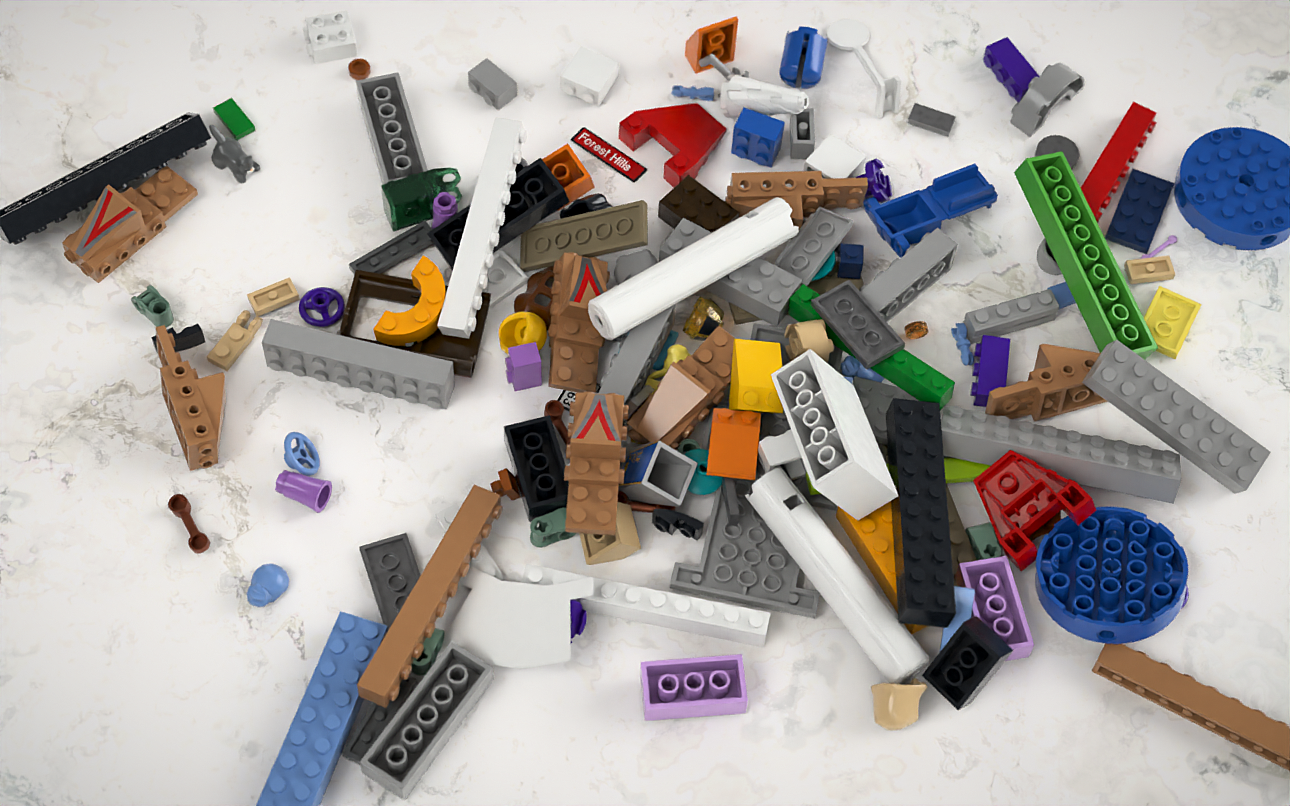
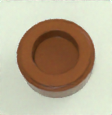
(359, 69)

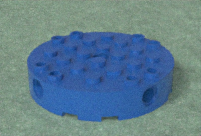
(1236, 188)
(1111, 576)

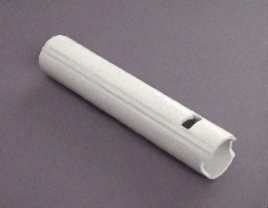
(692, 269)
(837, 577)

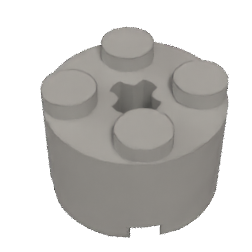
(632, 264)

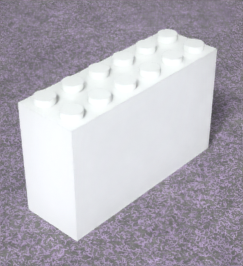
(833, 435)

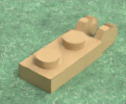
(234, 341)

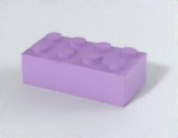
(997, 602)
(693, 687)

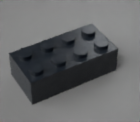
(537, 465)

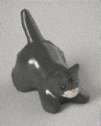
(230, 154)

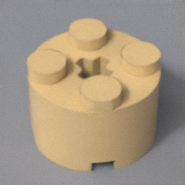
(808, 336)

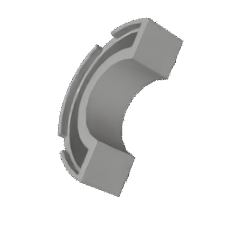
(1043, 95)

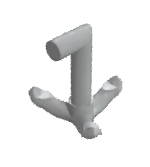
(716, 63)

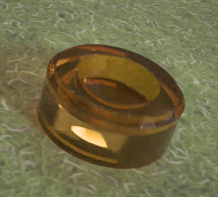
(916, 330)

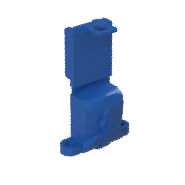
(922, 211)

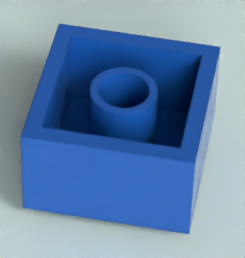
(757, 137)

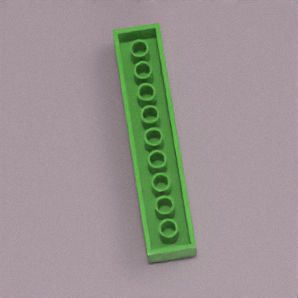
(1083, 254)

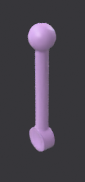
(1171, 240)

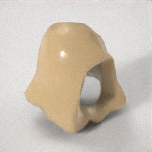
(897, 703)

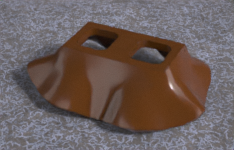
(535, 286)

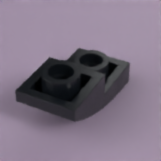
(186, 339)
(670, 520)

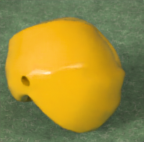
(522, 329)

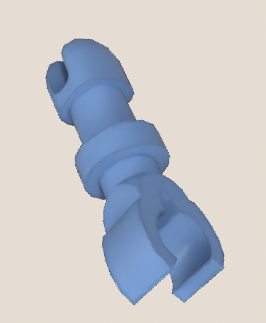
(704, 93)
(963, 344)

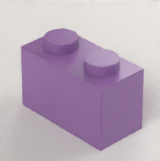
(524, 367)

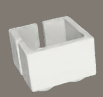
(778, 451)

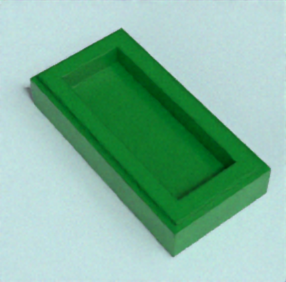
(234, 119)

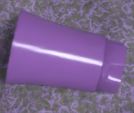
(443, 208)
(304, 489)

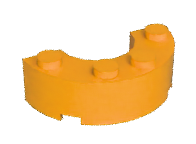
(423, 318)

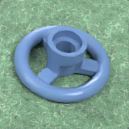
(298, 455)

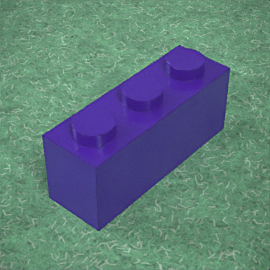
(1009, 67)
(990, 368)

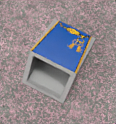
(657, 474)

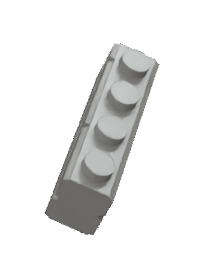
(1011, 315)

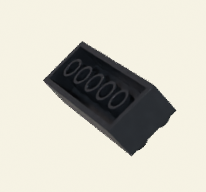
(532, 199)

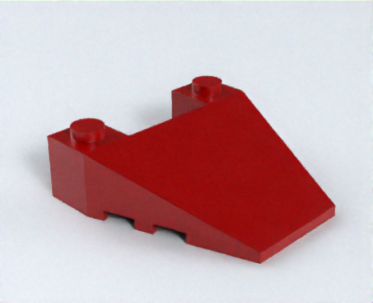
(682, 130)
(1023, 498)

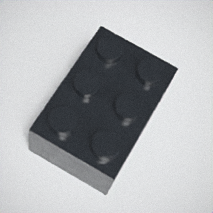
(967, 662)

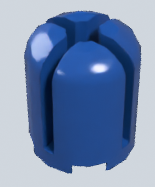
(794, 48)

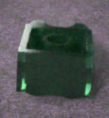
(412, 197)

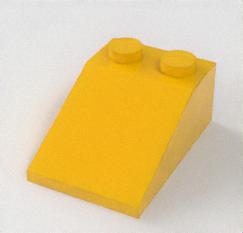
(751, 376)

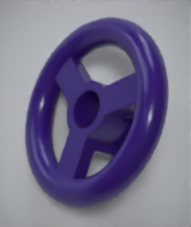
(322, 296)

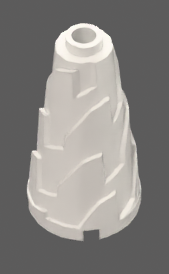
(760, 97)

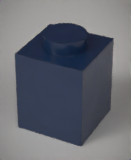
(850, 261)

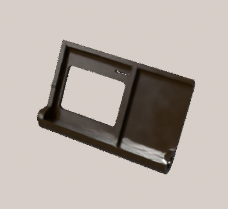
(459, 350)

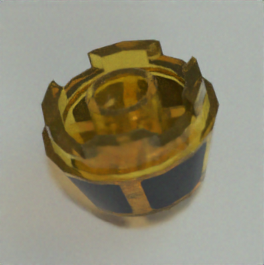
(703, 319)

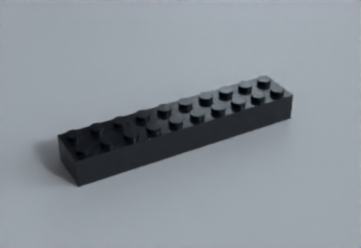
(113, 169)
(920, 514)

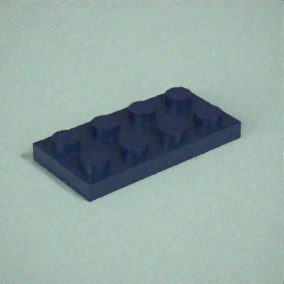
(1139, 211)

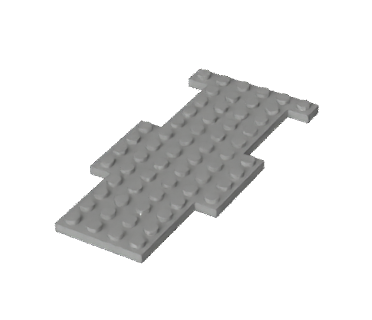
(747, 559)

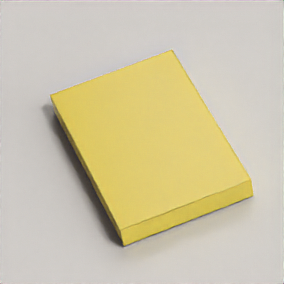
(1170, 320)

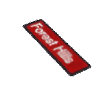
(608, 154)

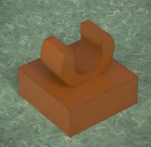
(506, 485)

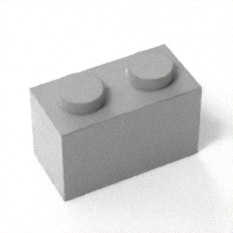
(492, 84)
(802, 134)

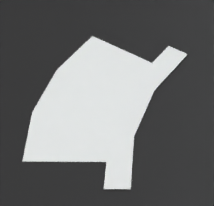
(516, 621)

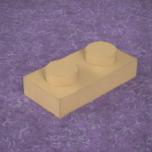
(1149, 269)
(273, 296)

